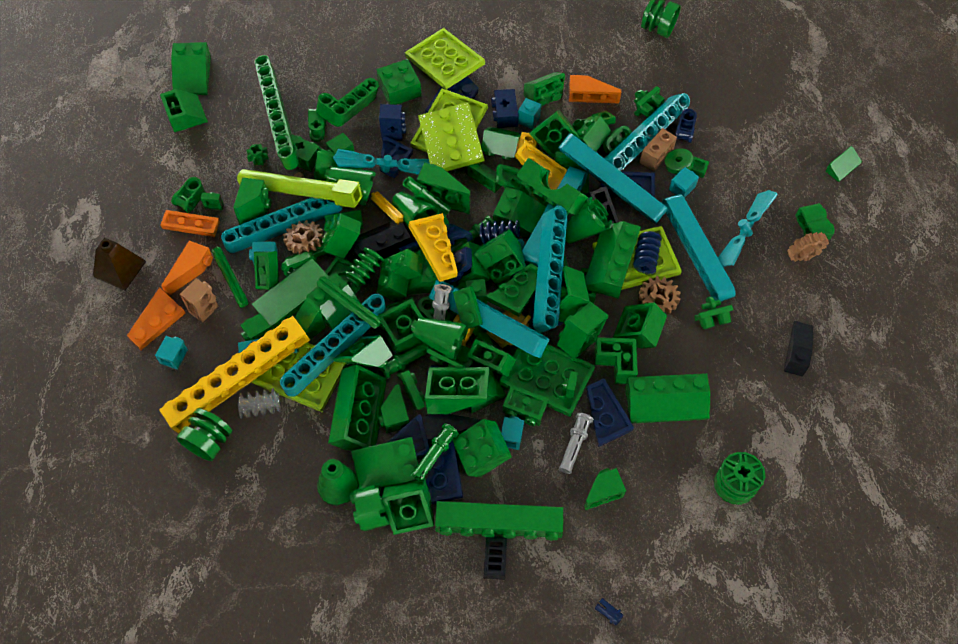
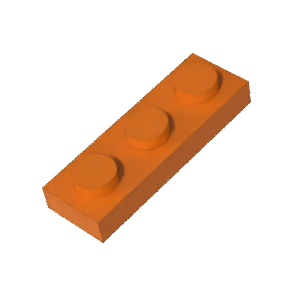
(190, 223)

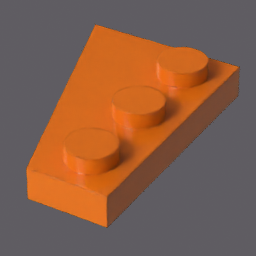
(155, 319)

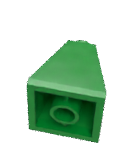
(553, 132)

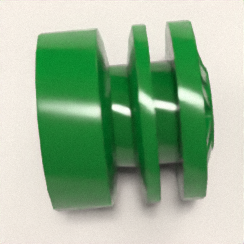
(663, 17)
(202, 437)
(733, 486)

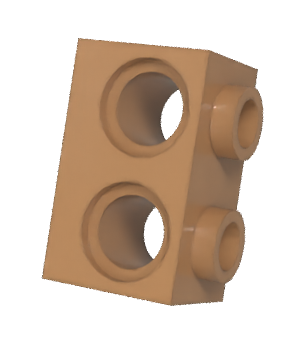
(657, 149)
(199, 299)

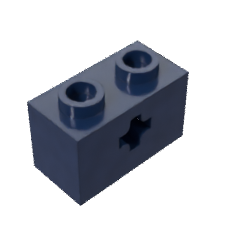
(505, 108)
(392, 121)

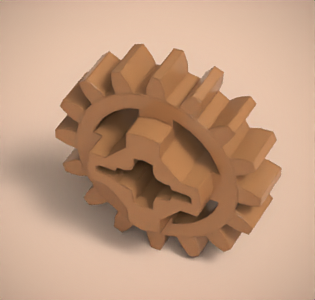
(303, 237)
(808, 246)
(659, 293)

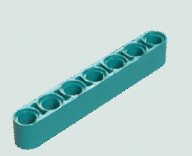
(647, 130)
(612, 178)
(576, 179)
(289, 216)
(699, 248)
(550, 269)
(503, 326)
(324, 348)

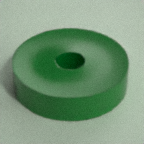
(682, 155)

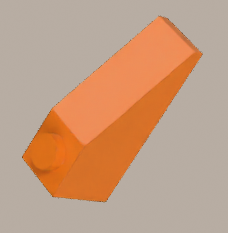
(590, 90)
(188, 266)

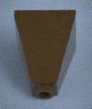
(116, 264)

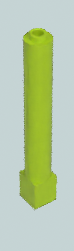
(343, 192)

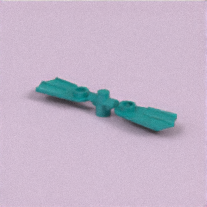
(357, 160)
(733, 249)

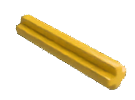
(387, 207)

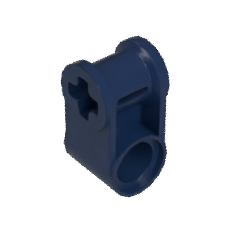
(685, 128)

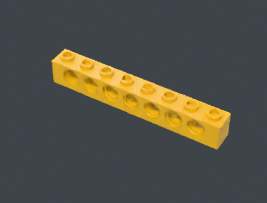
(246, 373)

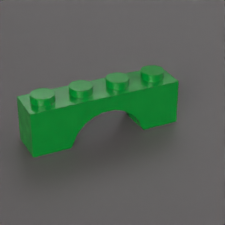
(537, 177)

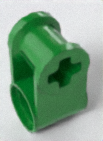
(316, 125)
(187, 196)

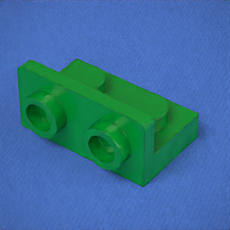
(525, 405)

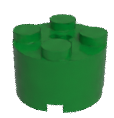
(369, 507)

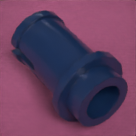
(610, 612)

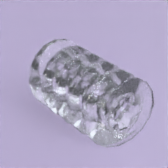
(258, 402)

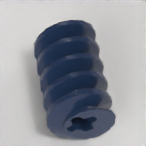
(490, 232)
(647, 252)

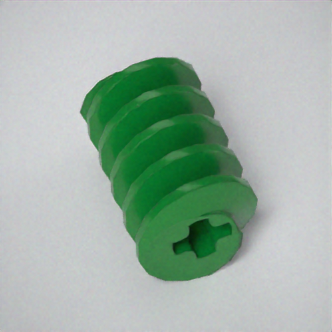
(363, 267)

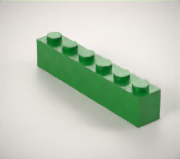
(499, 520)

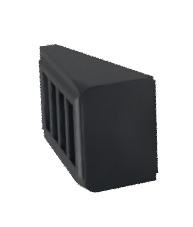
(492, 573)

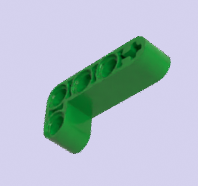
(341, 111)

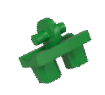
(645, 99)
(722, 313)

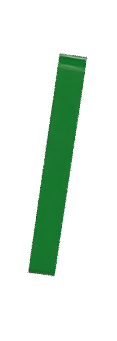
(276, 113)

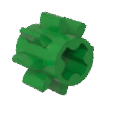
(257, 154)

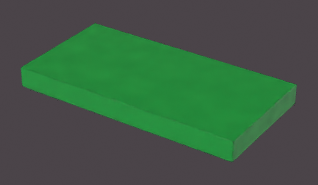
(289, 294)

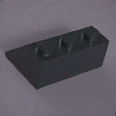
(383, 240)

